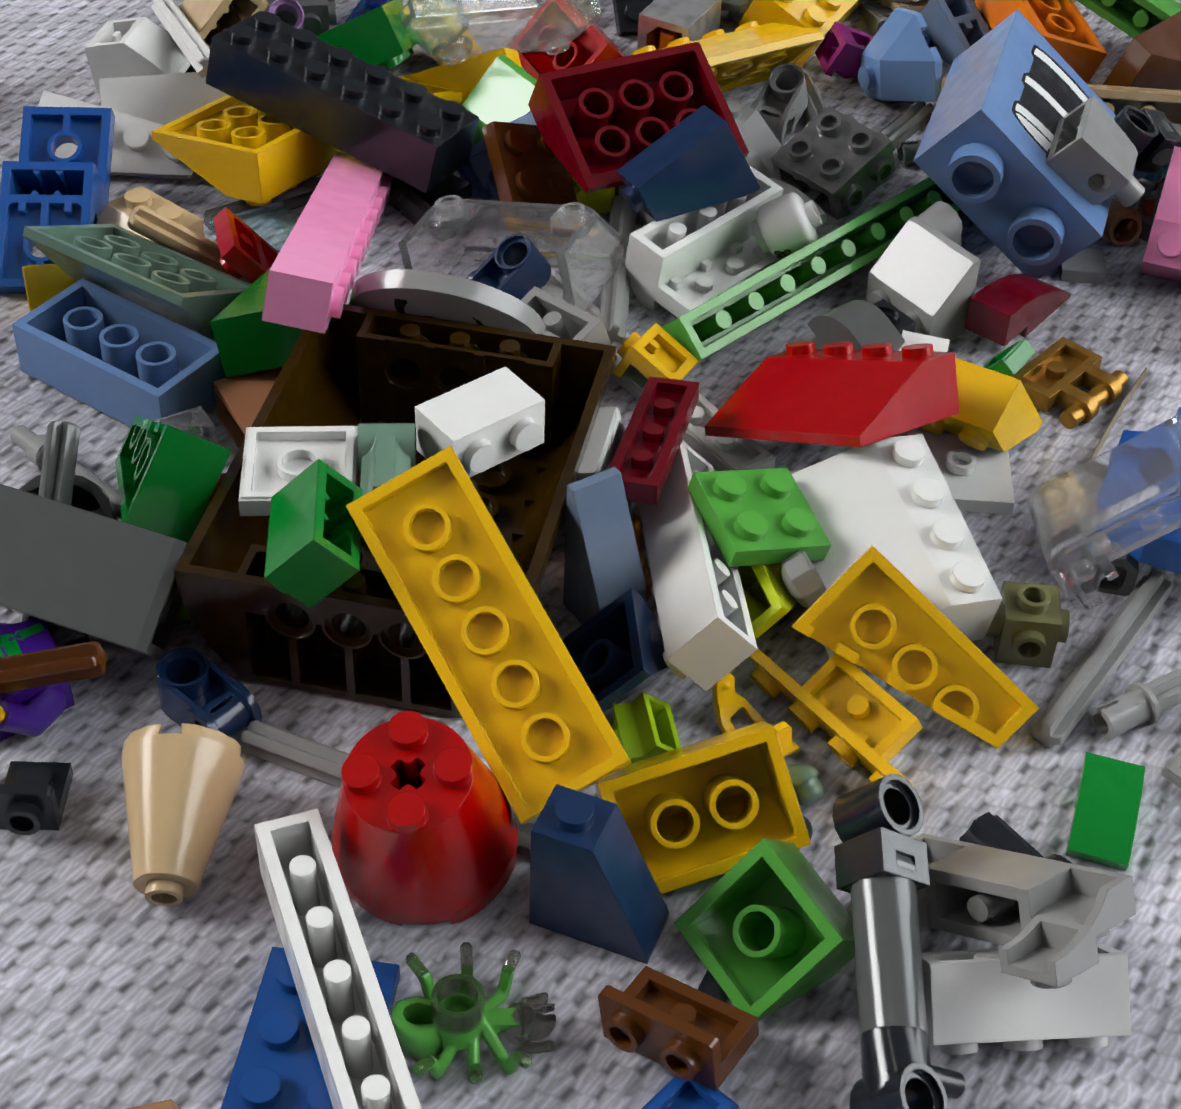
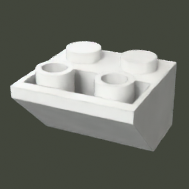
(133, 49)

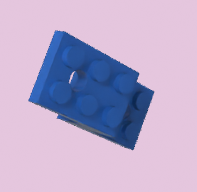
(49, 188)

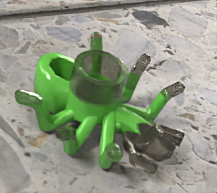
(457, 1017)

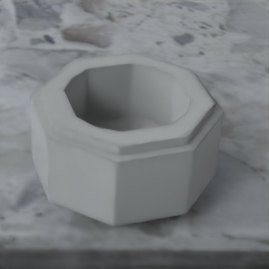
(802, 579)

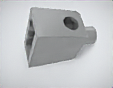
(1095, 155)

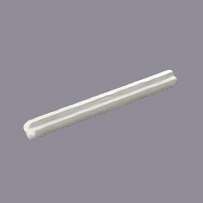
(183, 34)

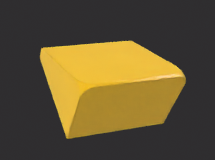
(44, 283)

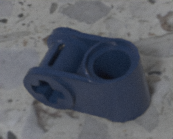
(514, 267)
(202, 694)

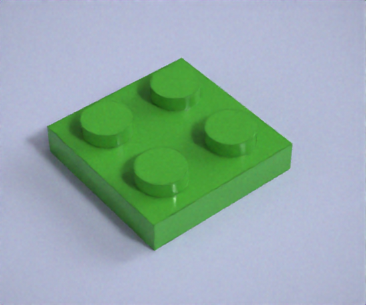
(757, 516)

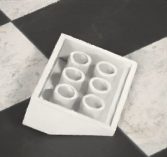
(903, 507)

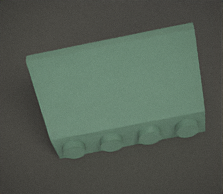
(140, 271)

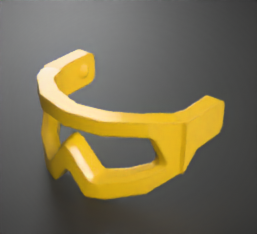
(728, 702)

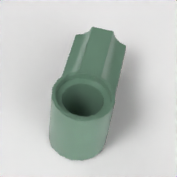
(384, 452)

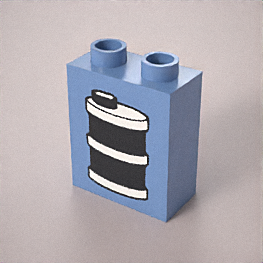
(993, 145)

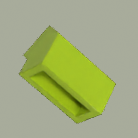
(645, 727)

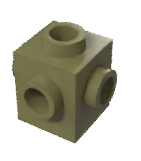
(1028, 624)

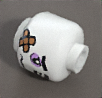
(786, 225)

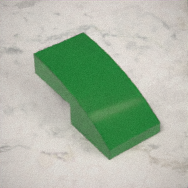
(1106, 811)

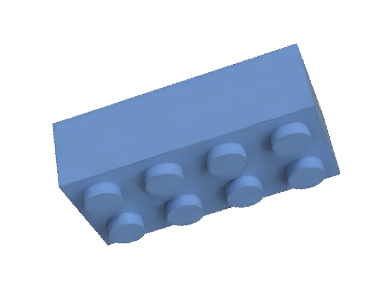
(117, 355)

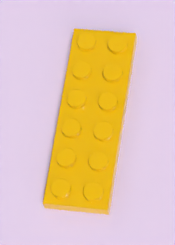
(487, 634)

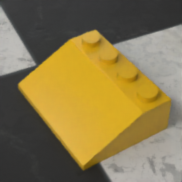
(750, 51)
(244, 150)

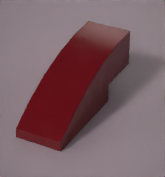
(1012, 307)

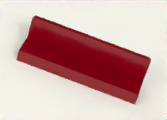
(654, 437)

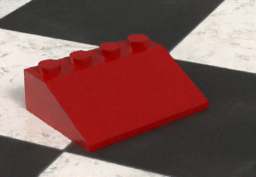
(840, 394)

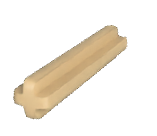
(175, 237)

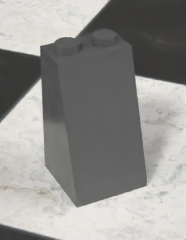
(88, 573)

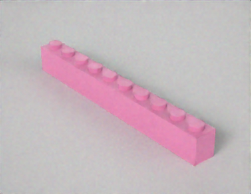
(326, 246)

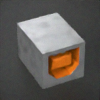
(674, 19)

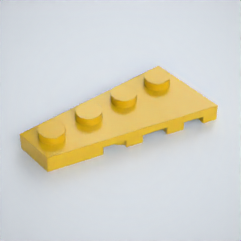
(904, 639)

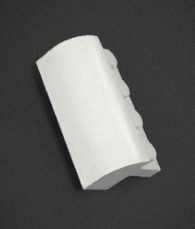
(698, 252)

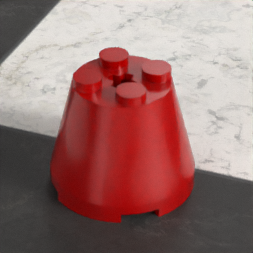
(421, 825)

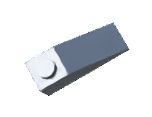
(953, 26)
(599, 545)

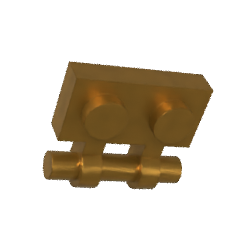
(1059, 372)

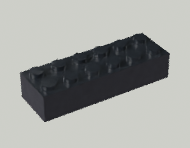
(342, 100)

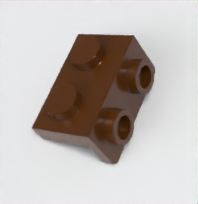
(677, 1027)

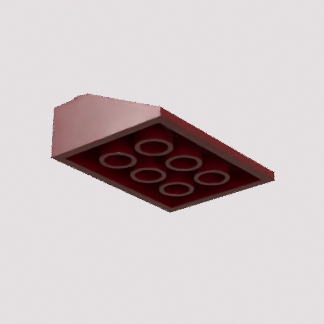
(616, 108)

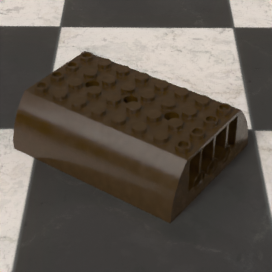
(376, 371)

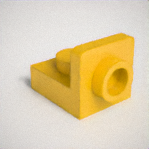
(655, 355)

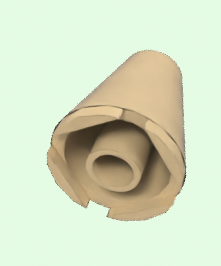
(177, 805)

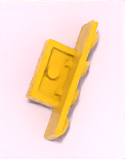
(848, 707)

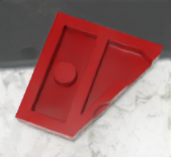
(241, 248)

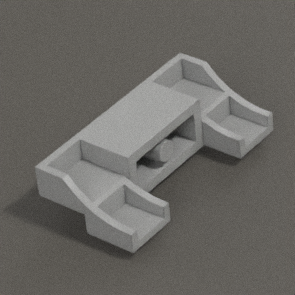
(1029, 904)

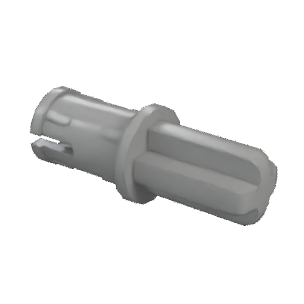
(1137, 705)

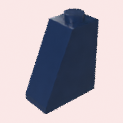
(688, 169)
(592, 877)

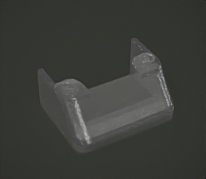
(466, 28)
(566, 235)

